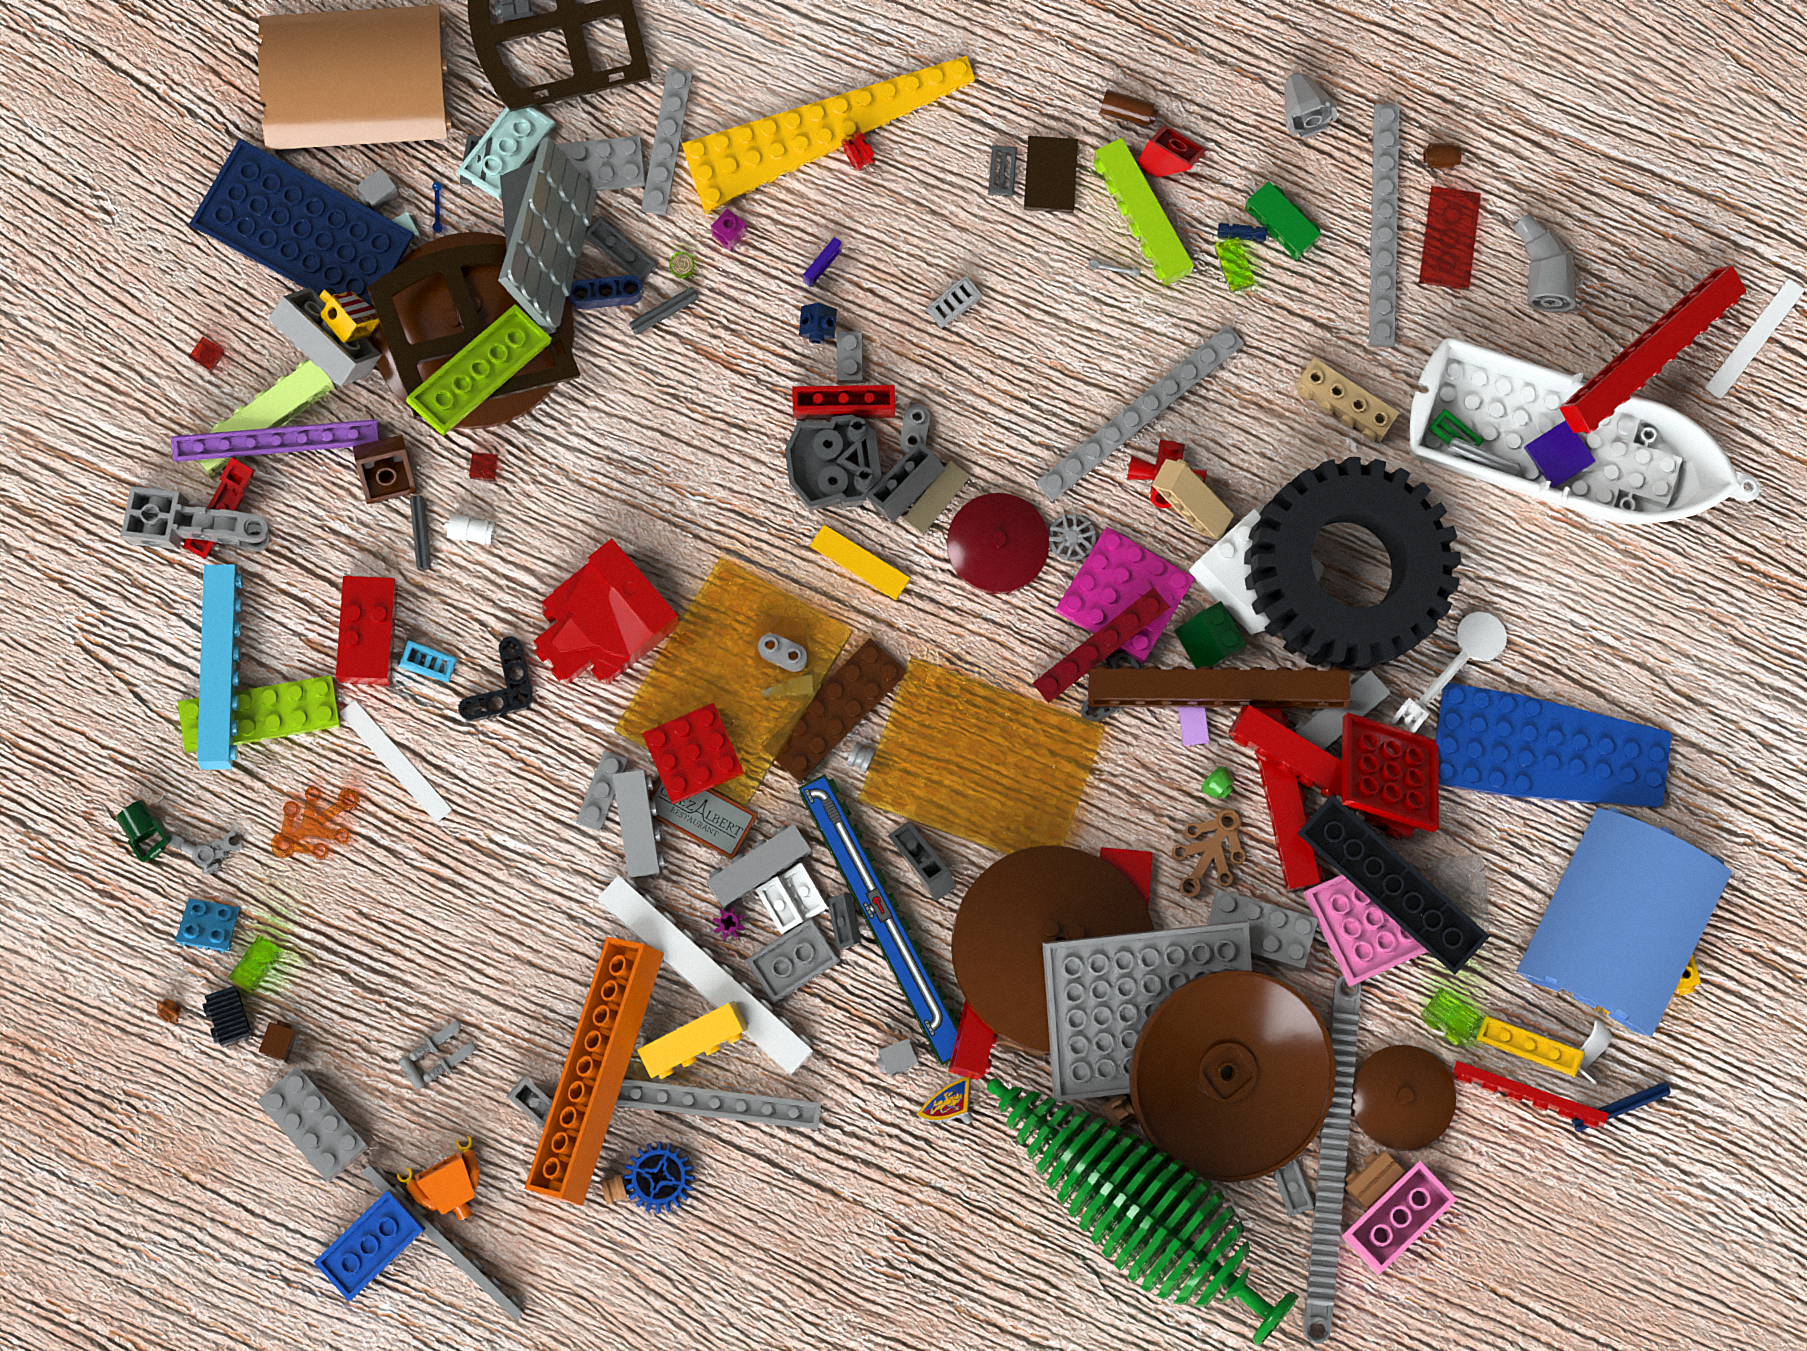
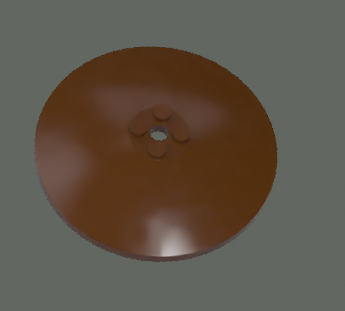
(429, 314)
(1016, 908)
(1276, 1086)

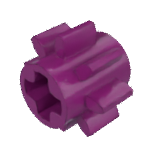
(732, 930)

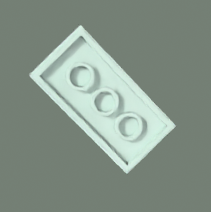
(514, 142)

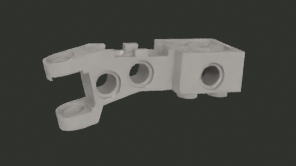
(164, 518)

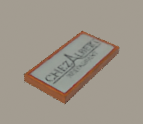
(706, 819)

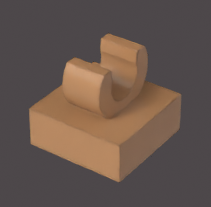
(1118, 1111)

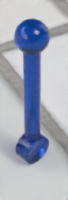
(437, 226)

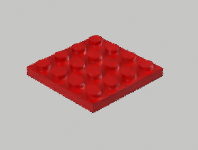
(1390, 772)

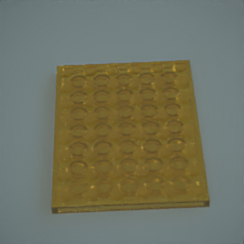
(718, 661)
(980, 761)

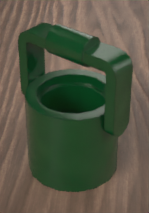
(141, 824)

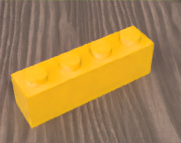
(693, 1039)

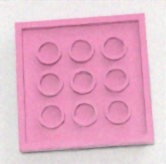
(1358, 931)

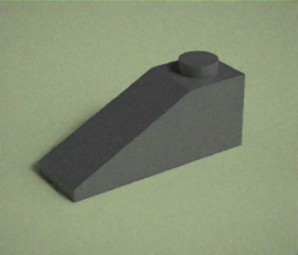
(923, 861)

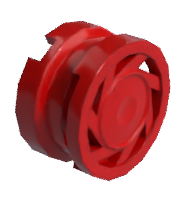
(858, 151)

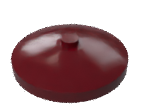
(998, 543)

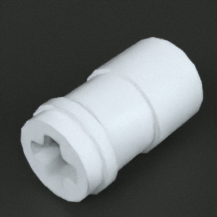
(470, 529)

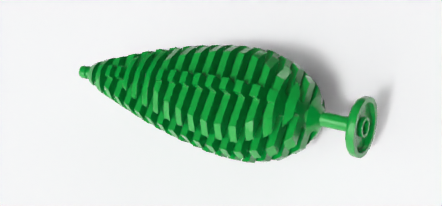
(1128, 1197)

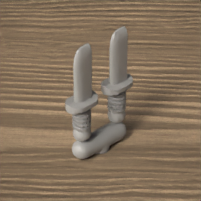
(432, 1043)

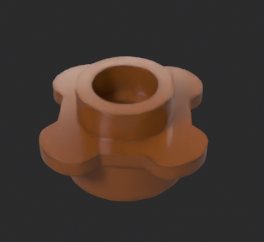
(168, 1010)

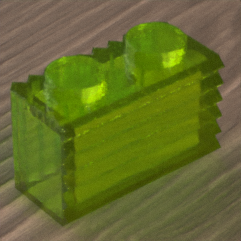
(255, 965)
(1451, 1017)

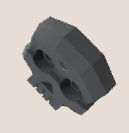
(812, 464)

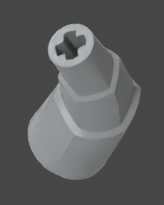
(1550, 270)

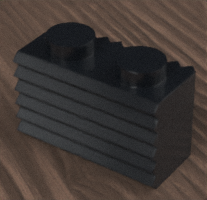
(228, 1017)

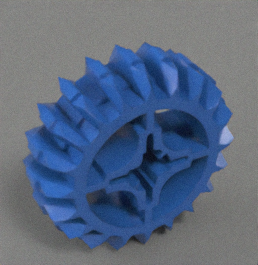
(638, 1170)

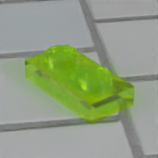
(1234, 265)

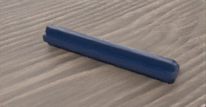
(1629, 1103)

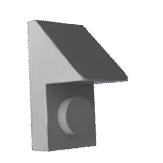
(530, 1100)

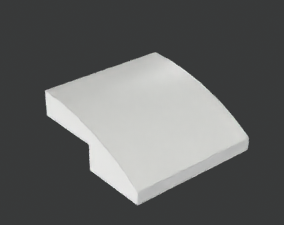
(792, 898)

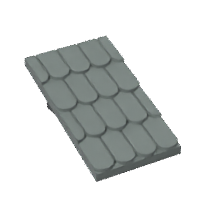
(545, 229)

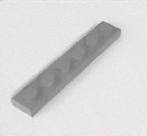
(667, 142)

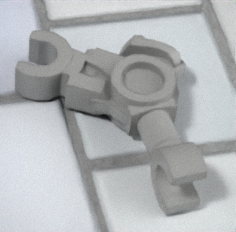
(207, 854)

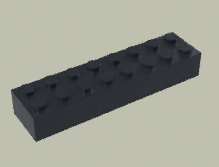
(1393, 884)

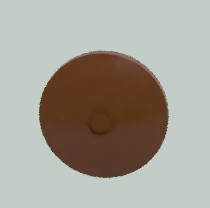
(1403, 1097)

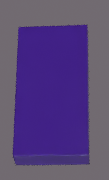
(822, 262)

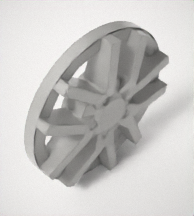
(1072, 537)

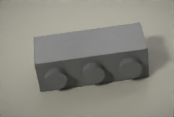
(905, 482)

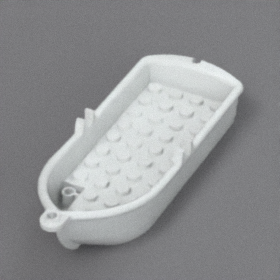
(1646, 454)

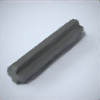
(663, 310)
(420, 532)

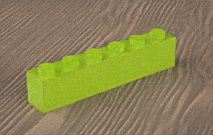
(1142, 211)

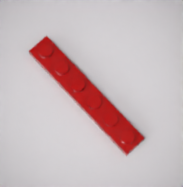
(1540, 1099)

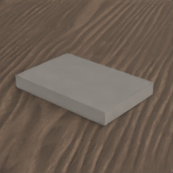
(792, 961)

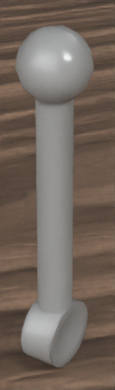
(1093, 265)

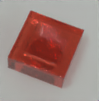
(206, 354)
(483, 466)

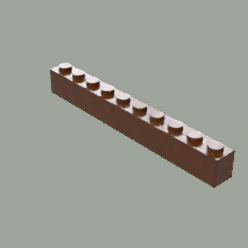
(1218, 687)

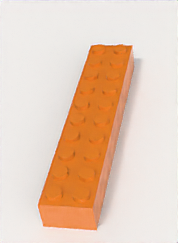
(594, 1071)

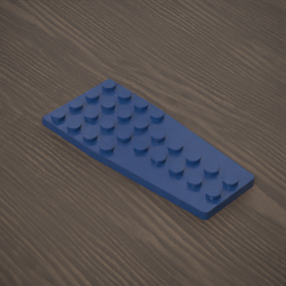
(1547, 750)

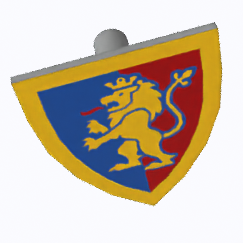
(949, 1103)

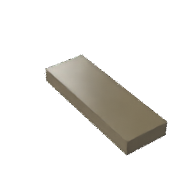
(936, 498)

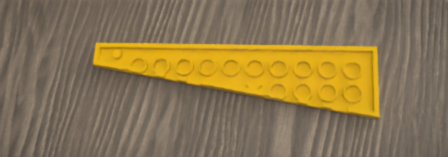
(762, 150)

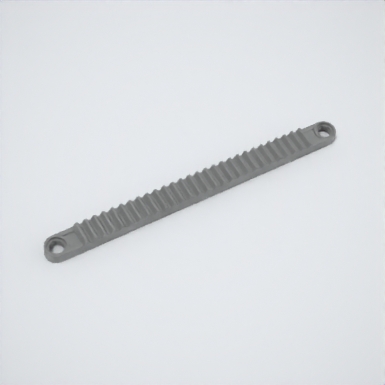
(1332, 1166)

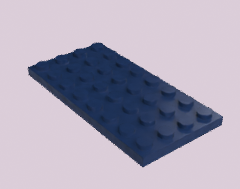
(298, 225)

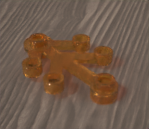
(312, 825)

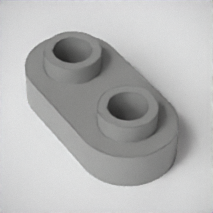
(914, 428)
(780, 653)

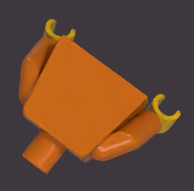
(447, 1183)

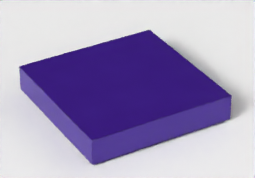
(1559, 454)

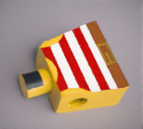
(348, 315)

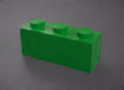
(1283, 220)

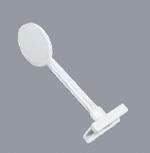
(1479, 638)

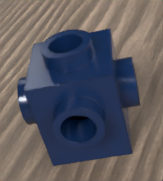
(817, 322)

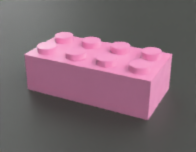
(1398, 1218)

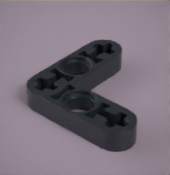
(508, 694)

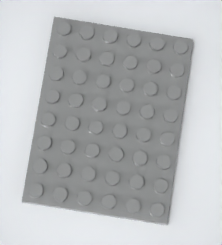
(1108, 988)

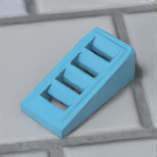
(423, 670)

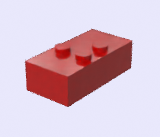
(366, 630)

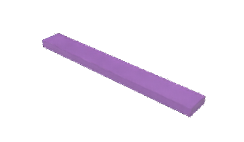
(273, 440)

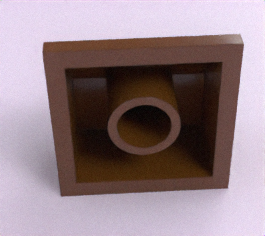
(384, 469)

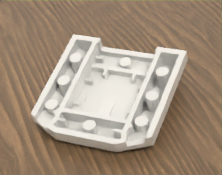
(1223, 574)

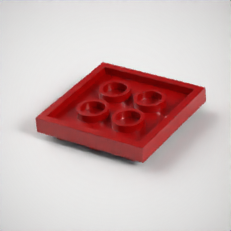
(693, 753)

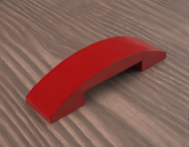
(228, 496)

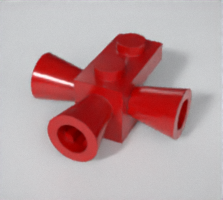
(1143, 470)

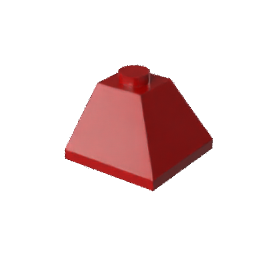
(1169, 153)

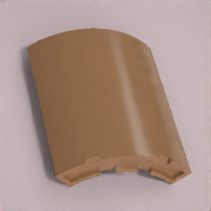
(353, 77)

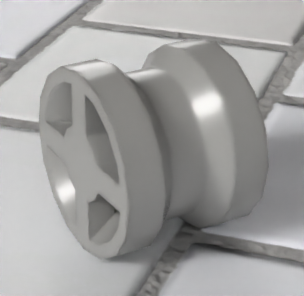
(861, 757)

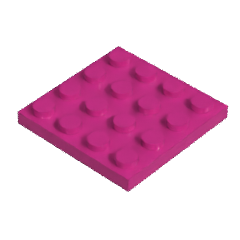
(1113, 580)

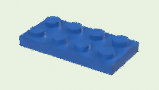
(369, 1245)

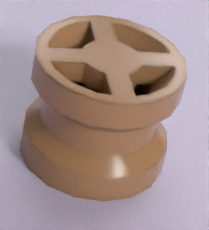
(613, 1189)

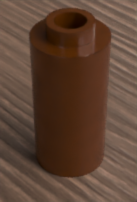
(1128, 108)

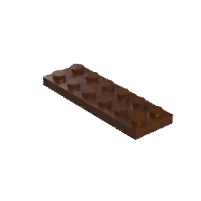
(839, 708)

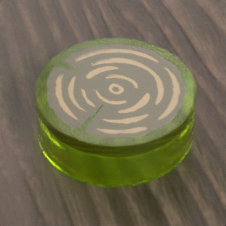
(681, 265)

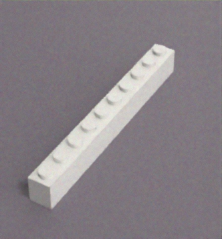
(703, 974)

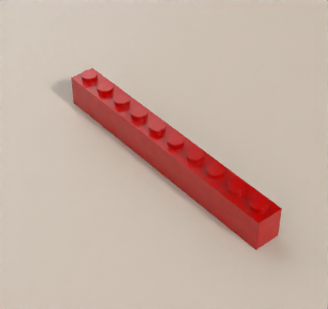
(1652, 350)

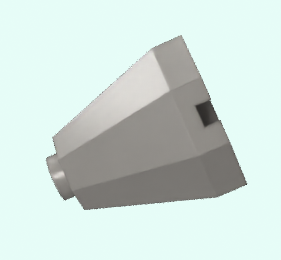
(1307, 106)

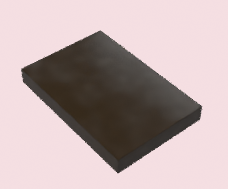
(1050, 174)

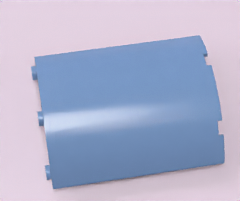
(1625, 919)

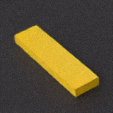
(860, 562)
(1530, 1046)

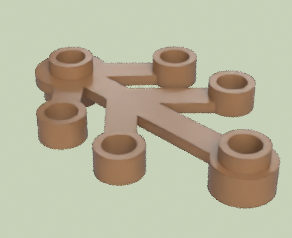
(1211, 849)

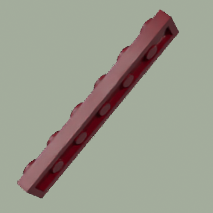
(1101, 645)

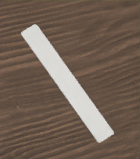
(1754, 339)
(395, 761)

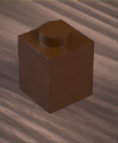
(278, 1041)

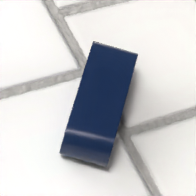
(616, 284)

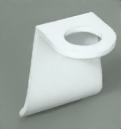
(1594, 1046)

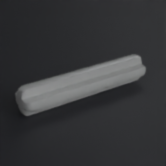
(1483, 456)

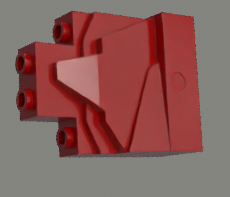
(603, 618)

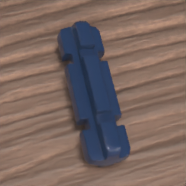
(1244, 232)

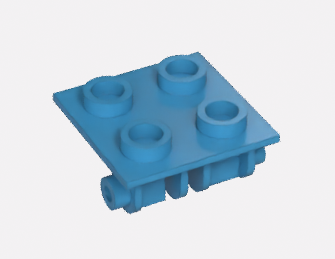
(207, 925)

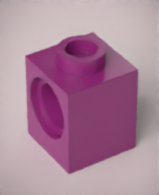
(729, 229)

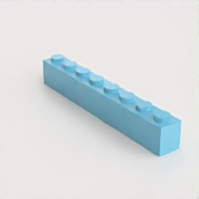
(218, 667)

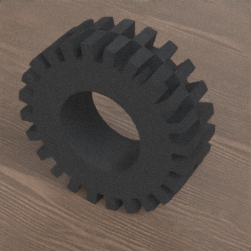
(1403, 524)

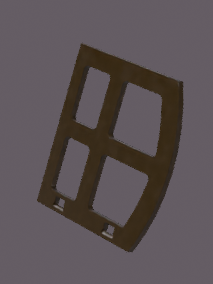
(568, 18)
(449, 264)

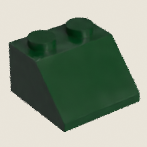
(1210, 637)

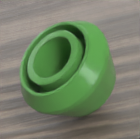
(1218, 783)

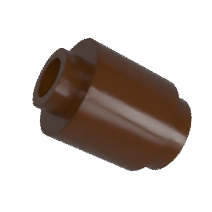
(1442, 155)

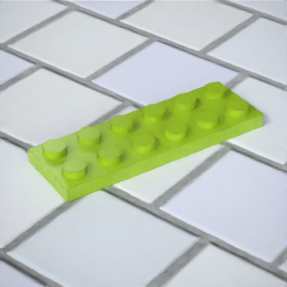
(478, 370)
(272, 711)

